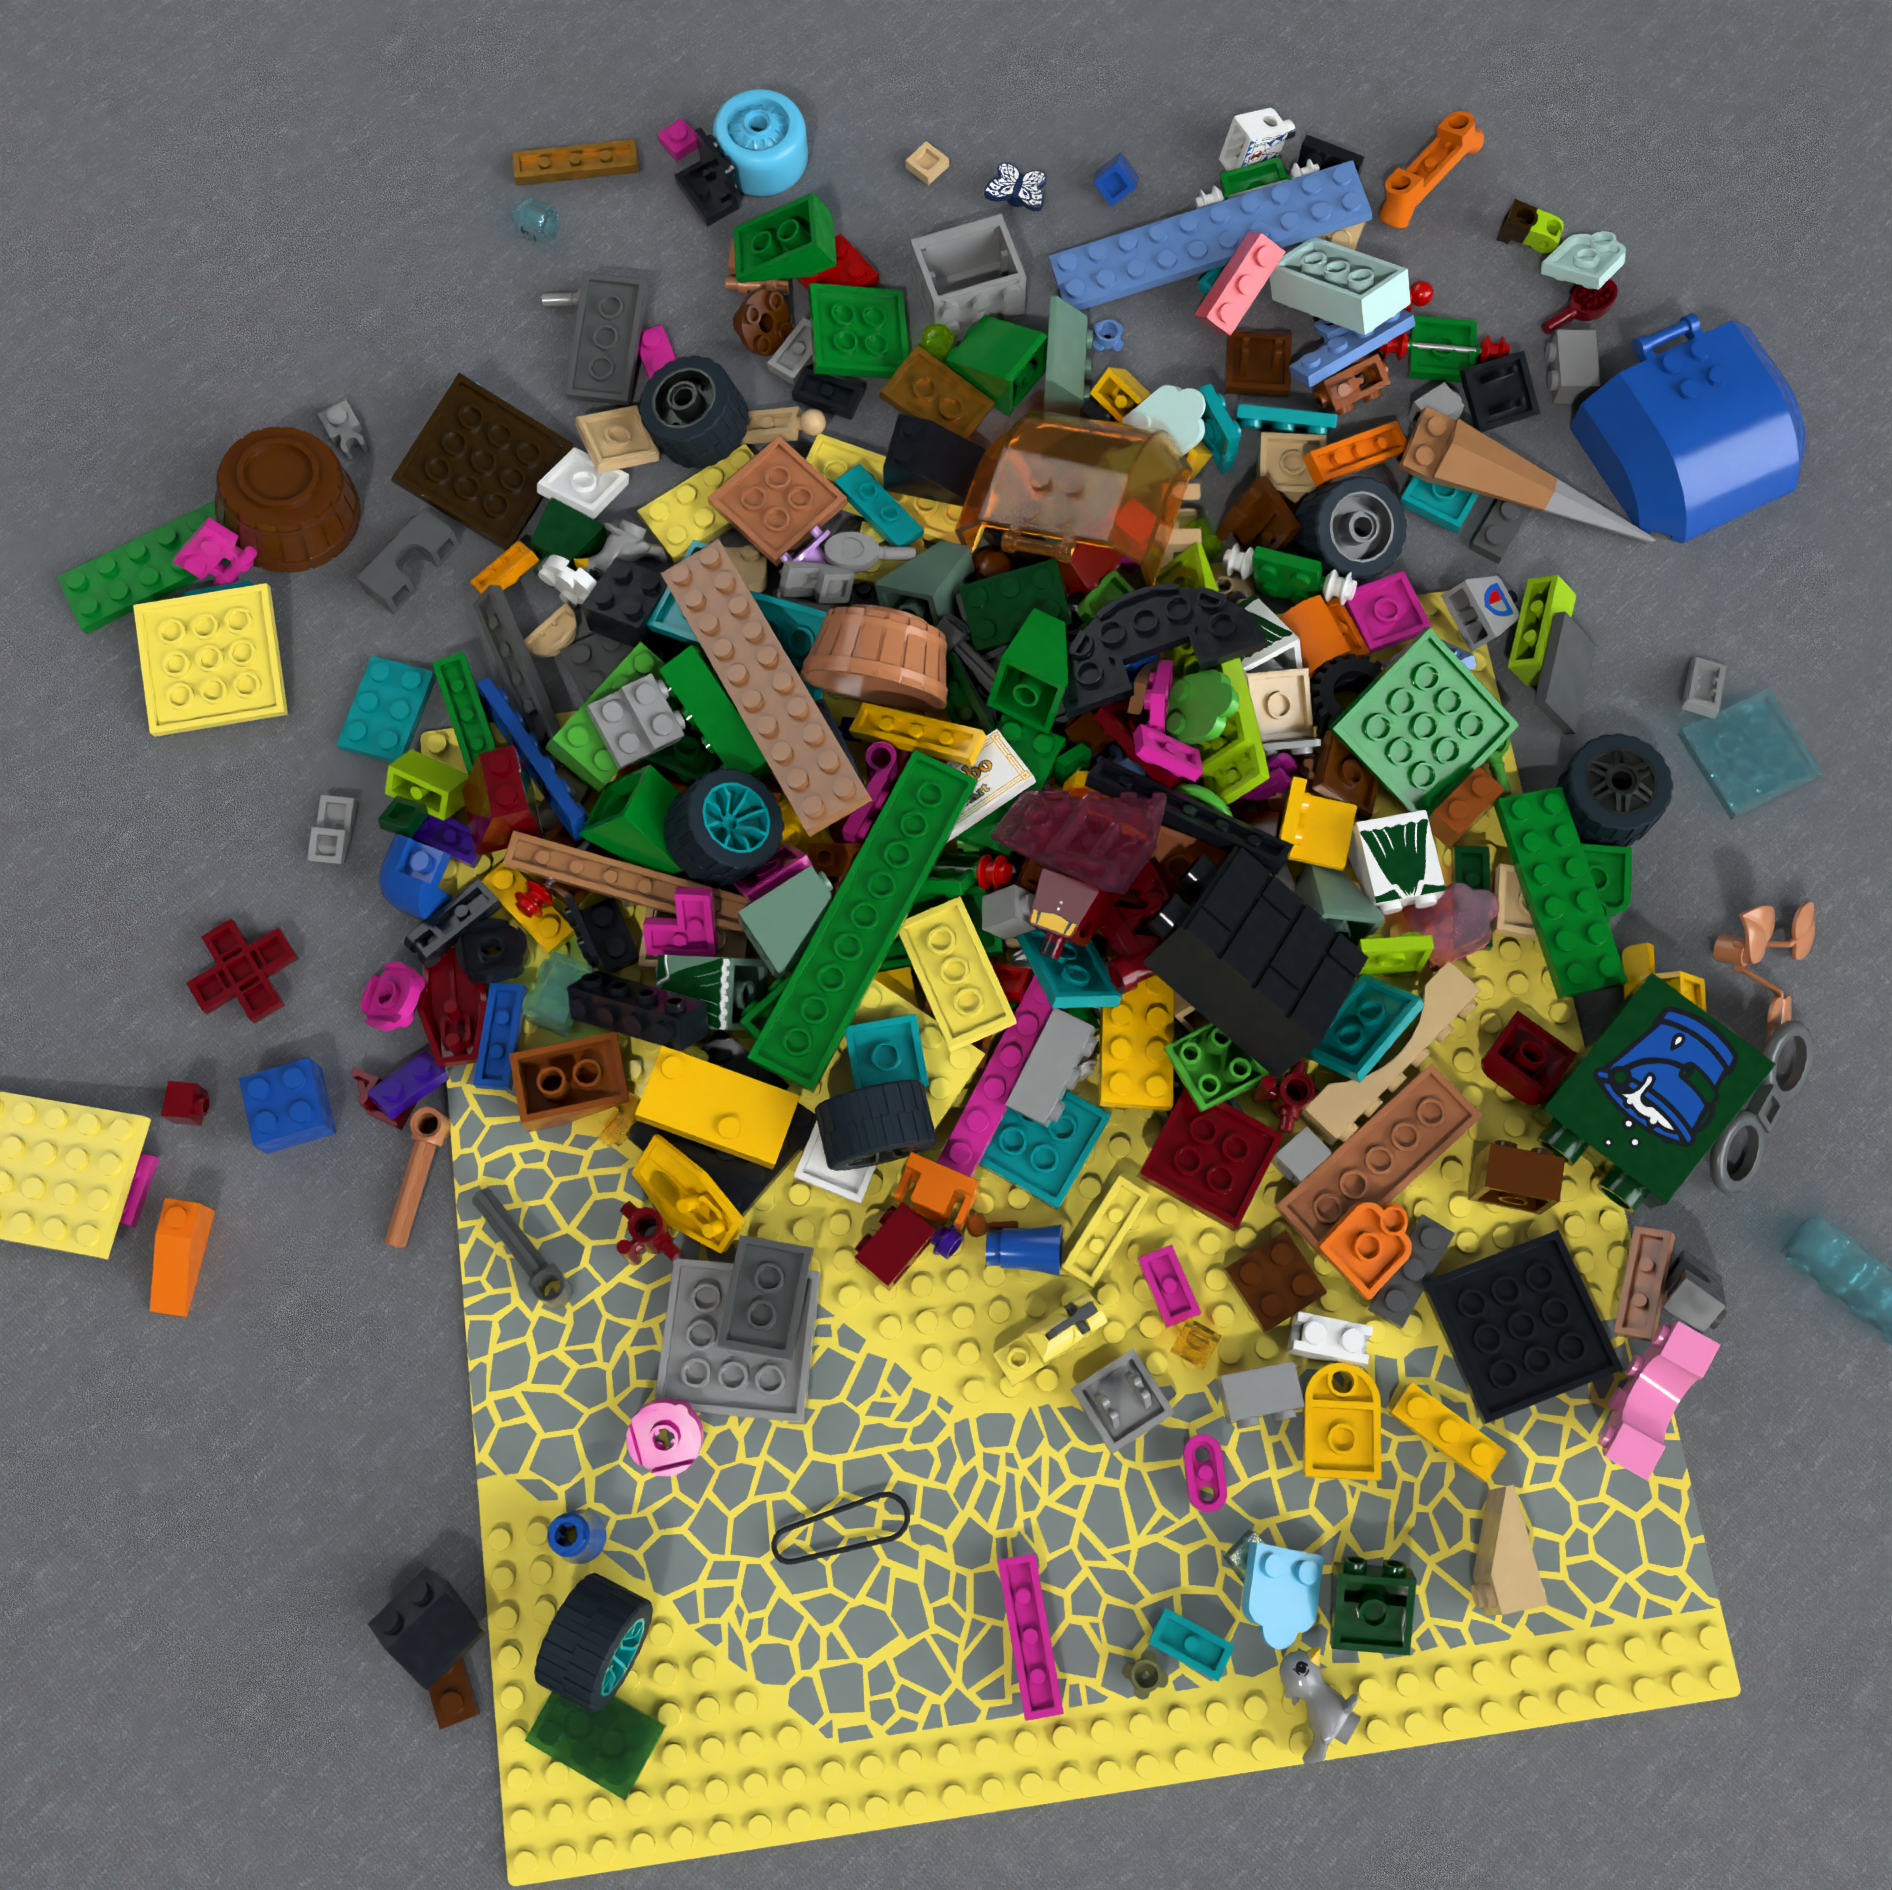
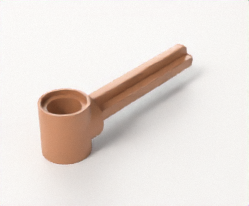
(416, 1173)

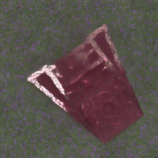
(1085, 836)

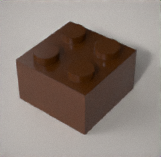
(1517, 1177)

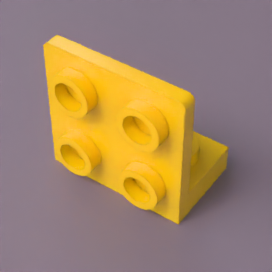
(1316, 827)

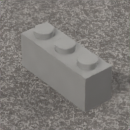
(1052, 1068)

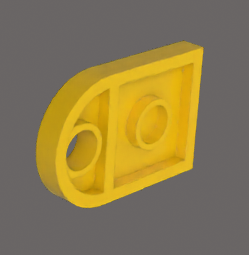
(1342, 1428)

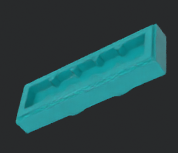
(878, 507)

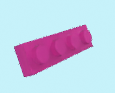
(1030, 1637)

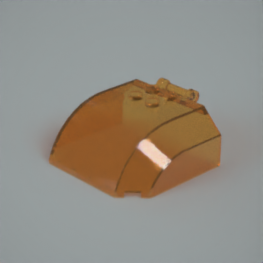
(1078, 485)

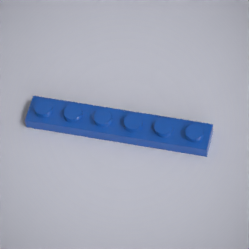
(540, 768)

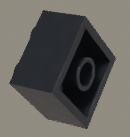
(624, 603)

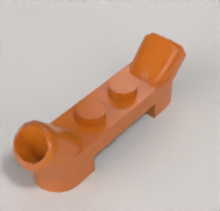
(1408, 187)

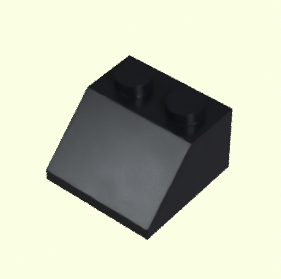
(427, 1628)

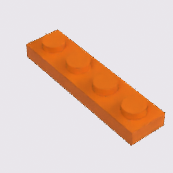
(1355, 453)

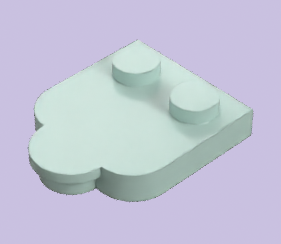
(1586, 259)
(1173, 411)

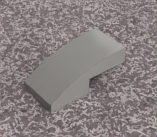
(819, 580)
(333, 831)

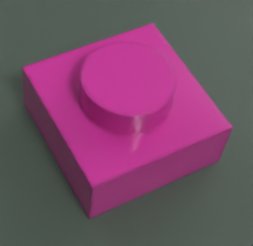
(678, 139)

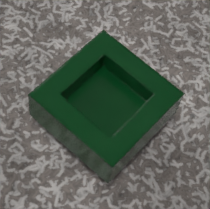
(403, 816)

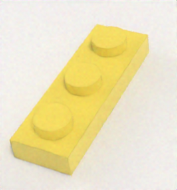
(1105, 1232)

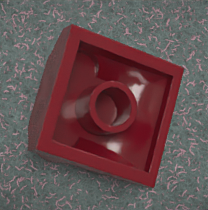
(1526, 1060)

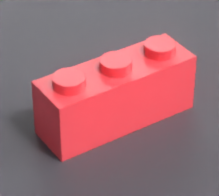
(1239, 283)

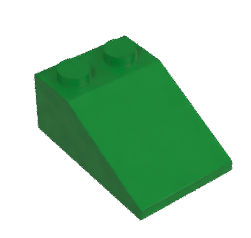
(786, 242)

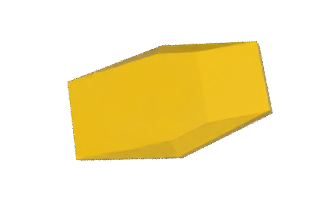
(687, 1196)

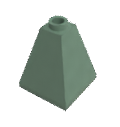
(1338, 902)

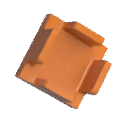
(937, 1190)

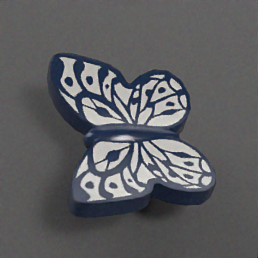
(1016, 187)

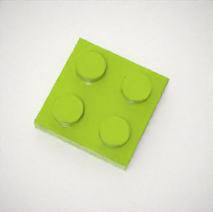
(1395, 954)

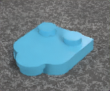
(1281, 1592)

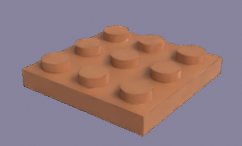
(777, 500)

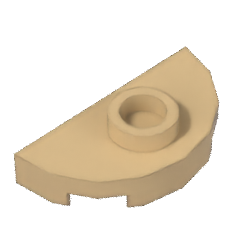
(553, 634)

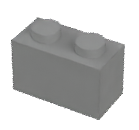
(1572, 366)
(1260, 1393)

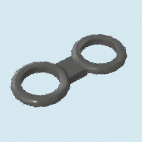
(1762, 1109)

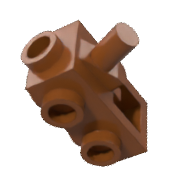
(1343, 388)

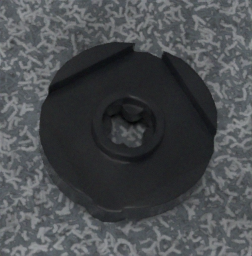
(497, 967)

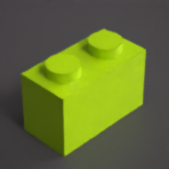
(426, 782)

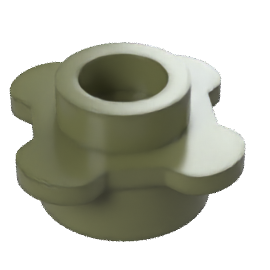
(1134, 1672)

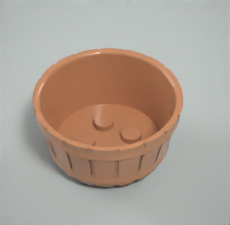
(879, 658)

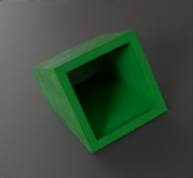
(631, 820)

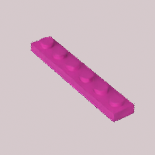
(989, 1098)

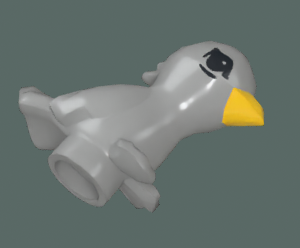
(622, 543)
(1327, 1709)

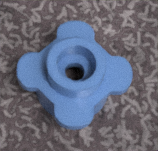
(1107, 328)

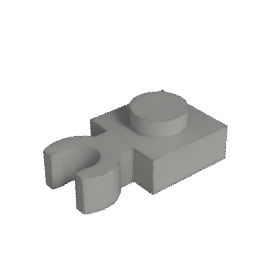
(343, 427)

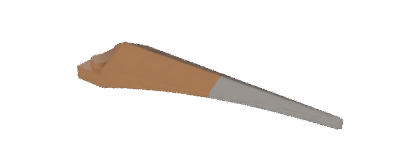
(1465, 459)

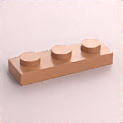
(1644, 1283)

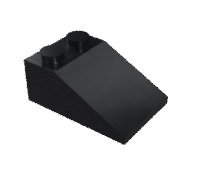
(930, 461)

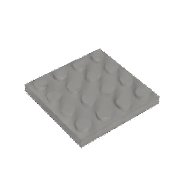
(722, 1378)

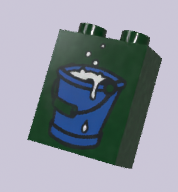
(1650, 1095)

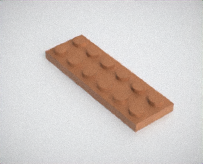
(1381, 1155)

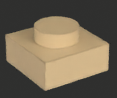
(927, 163)

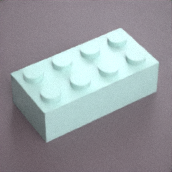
(1340, 285)

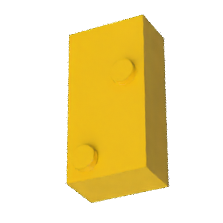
(717, 1107)

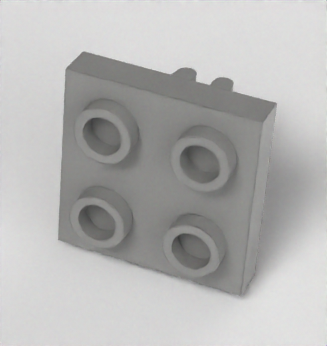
(1122, 1401)

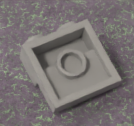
(636, 721)

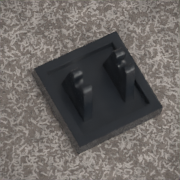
(1500, 392)

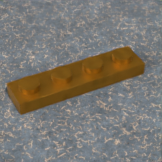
(575, 162)

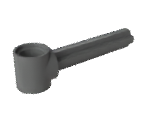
(958, 642)
(523, 1250)

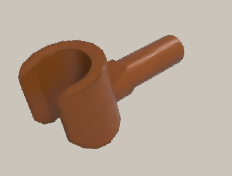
(978, 1227)

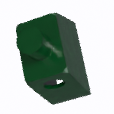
(566, 534)

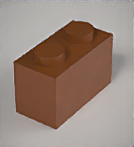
(1464, 807)

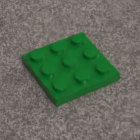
(857, 330)

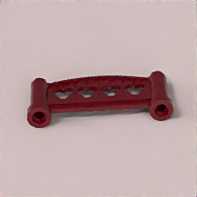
(1118, 929)

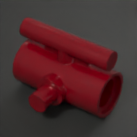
(1281, 1105)
(638, 1223)

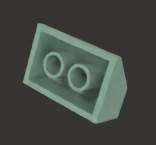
(1066, 359)

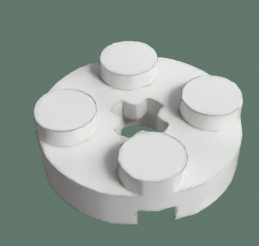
(572, 584)

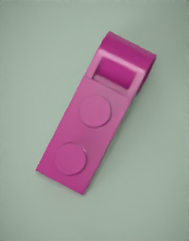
(861, 820)

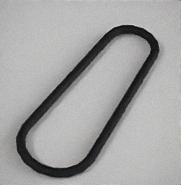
(846, 1548)

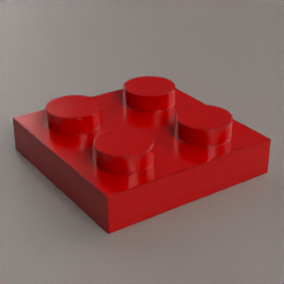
(850, 269)

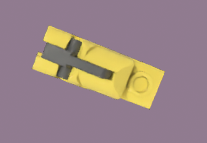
(1049, 1338)

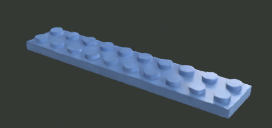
(1209, 236)

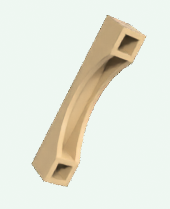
(1342, 1103)

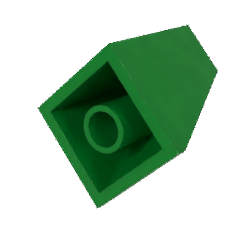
(1000, 360)
(1033, 672)

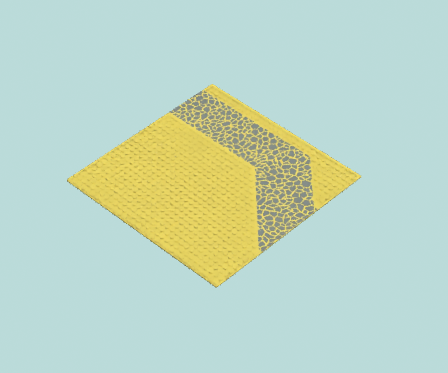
(888, 1672)

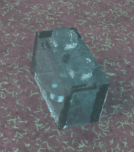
(549, 1001)

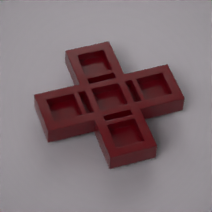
(242, 971)

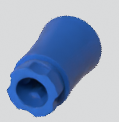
(1026, 1248)
(589, 1534)

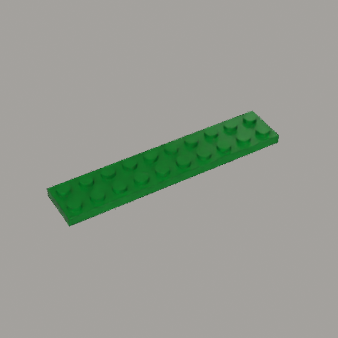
(862, 921)

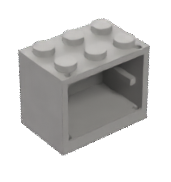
(968, 274)

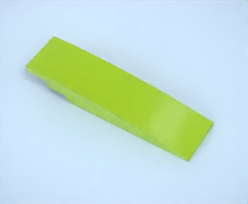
(1236, 758)

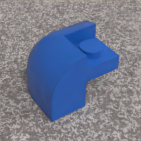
(412, 877)

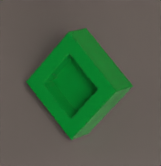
(1071, 761)

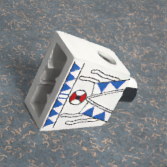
(1255, 138)

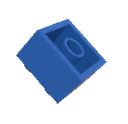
(287, 1106)

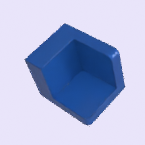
(1115, 179)

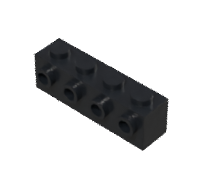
(638, 1010)

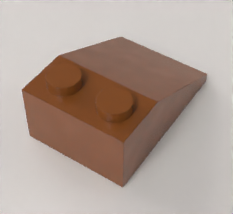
(568, 1080)

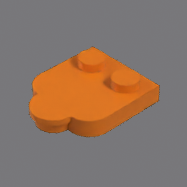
(1368, 1245)

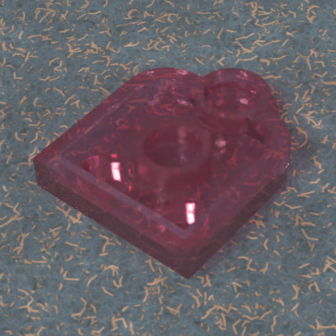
(1456, 922)

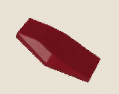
(452, 1012)

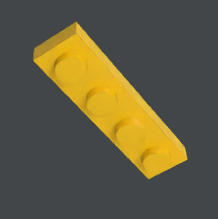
(918, 733)

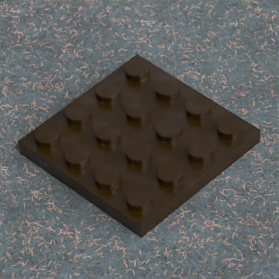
(481, 462)

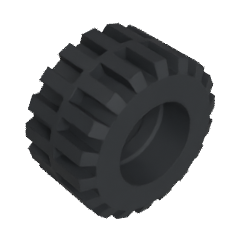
(1339, 676)

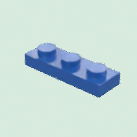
(500, 1036)

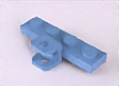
(1345, 347)

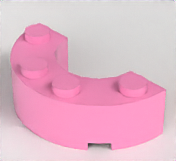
(1651, 1395)

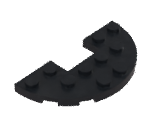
(1149, 624)

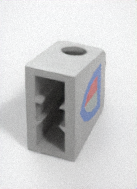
(1481, 609)

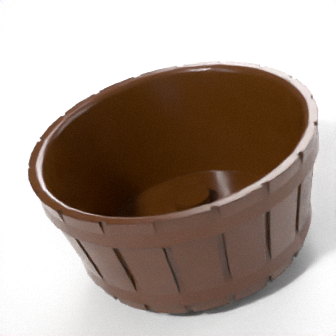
(286, 499)

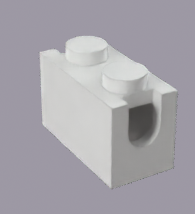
(1329, 1339)

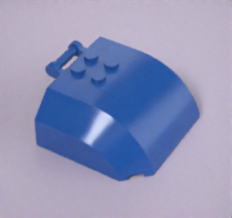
(1694, 430)

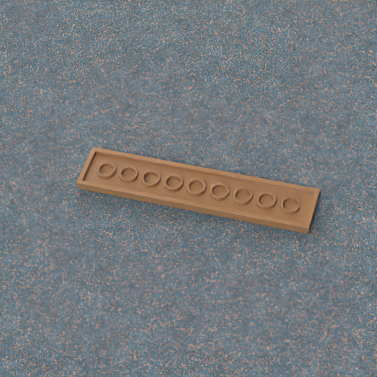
(766, 689)

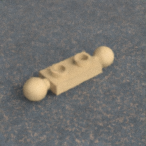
(782, 422)

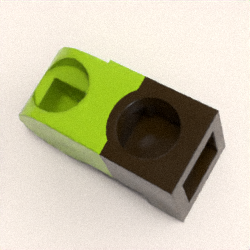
(1531, 227)

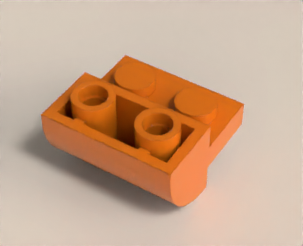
(1323, 632)

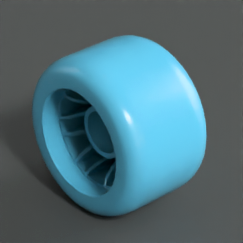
(763, 140)

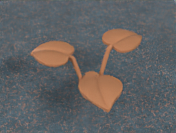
(1758, 928)

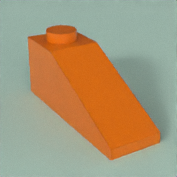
(178, 1255)

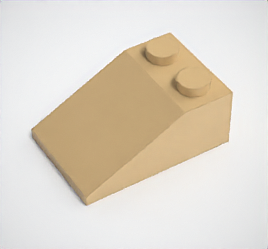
(1505, 1562)

